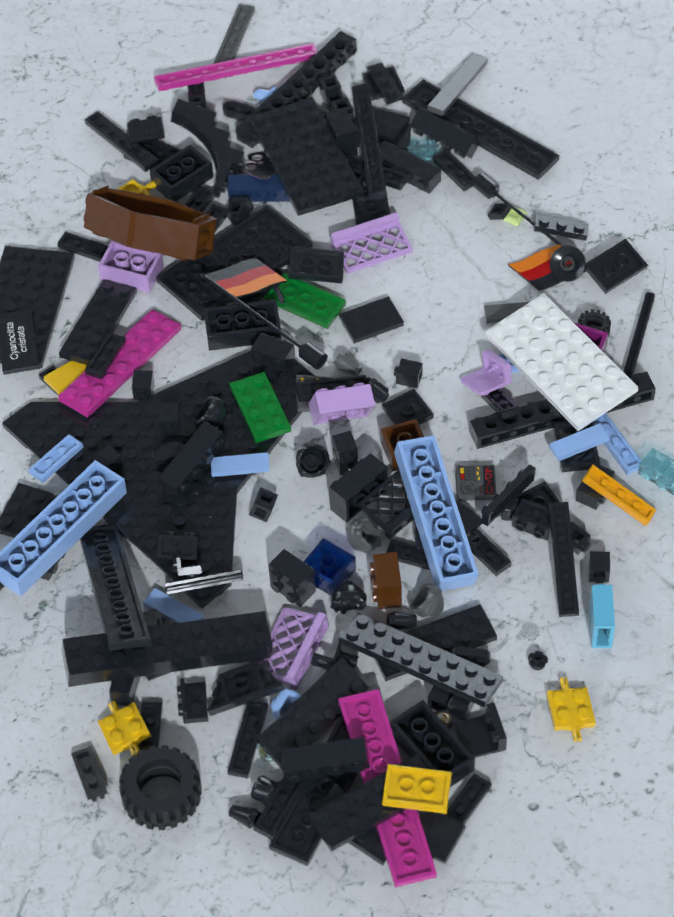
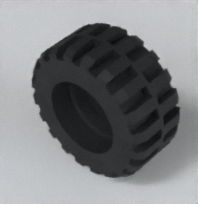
(154, 764)

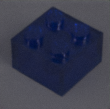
(331, 565)

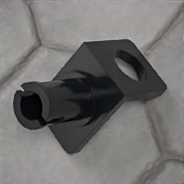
(350, 658)

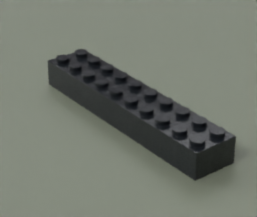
(171, 649)

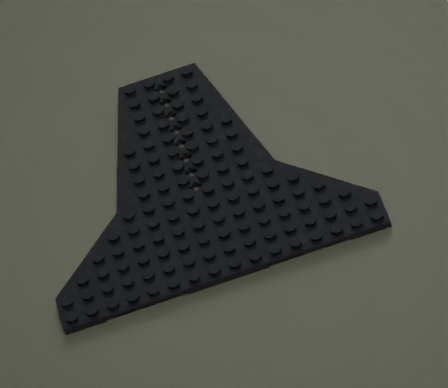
(135, 435)

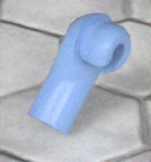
(262, 95)

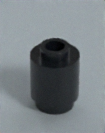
(379, 391)

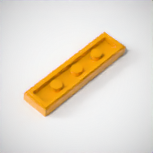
(619, 495)

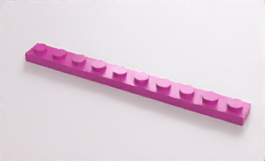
(234, 67)

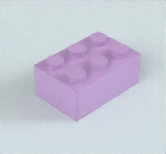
(130, 266)
(341, 403)

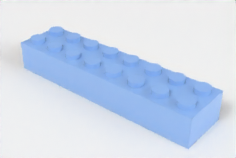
(436, 513)
(59, 526)

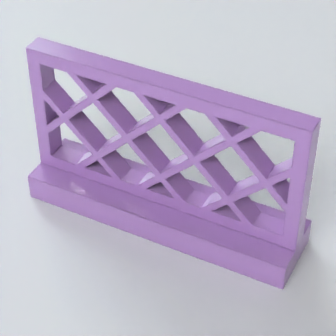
(369, 229)
(307, 647)

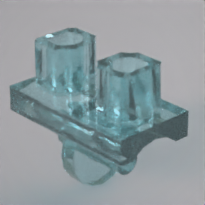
(423, 152)

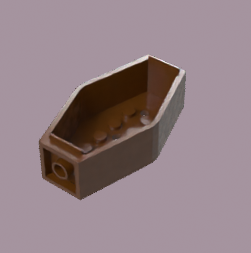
(149, 223)

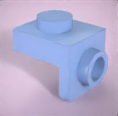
(281, 703)

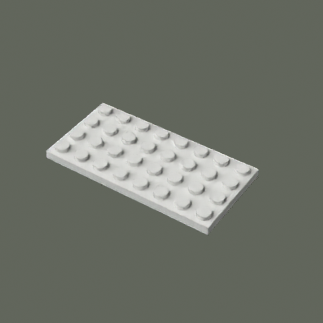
(561, 362)

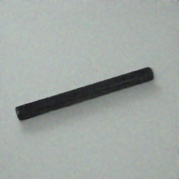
(639, 334)

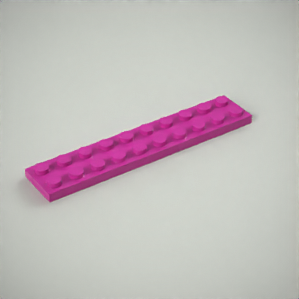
(403, 834)

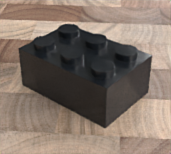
(181, 173)
(355, 486)

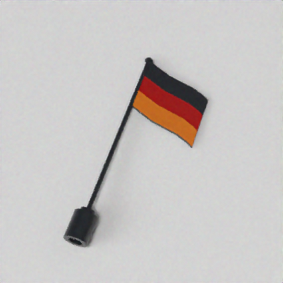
(536, 267)
(249, 278)

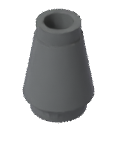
(347, 364)

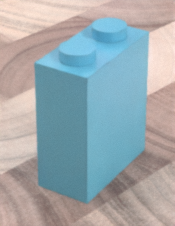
(602, 616)

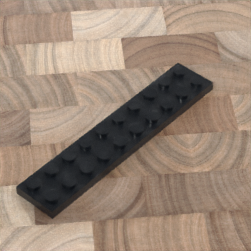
(494, 135)
(114, 588)

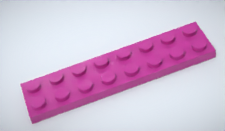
(141, 344)

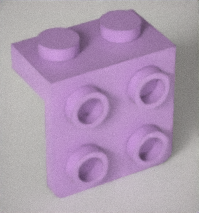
(491, 377)

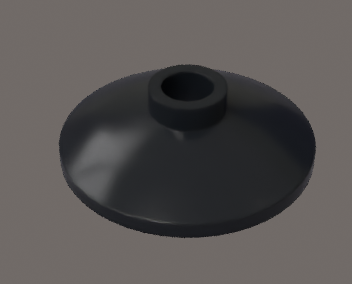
(561, 257)

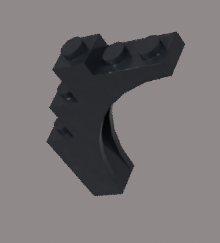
(203, 125)

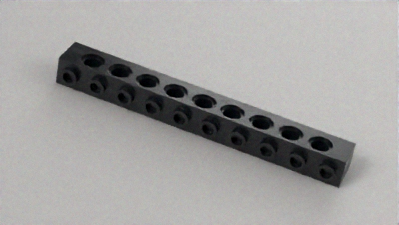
(303, 82)
(541, 415)

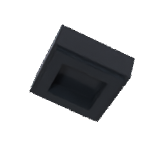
(499, 211)

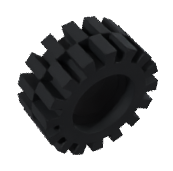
(596, 318)

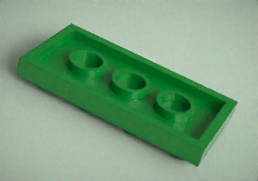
(308, 301)
(260, 407)

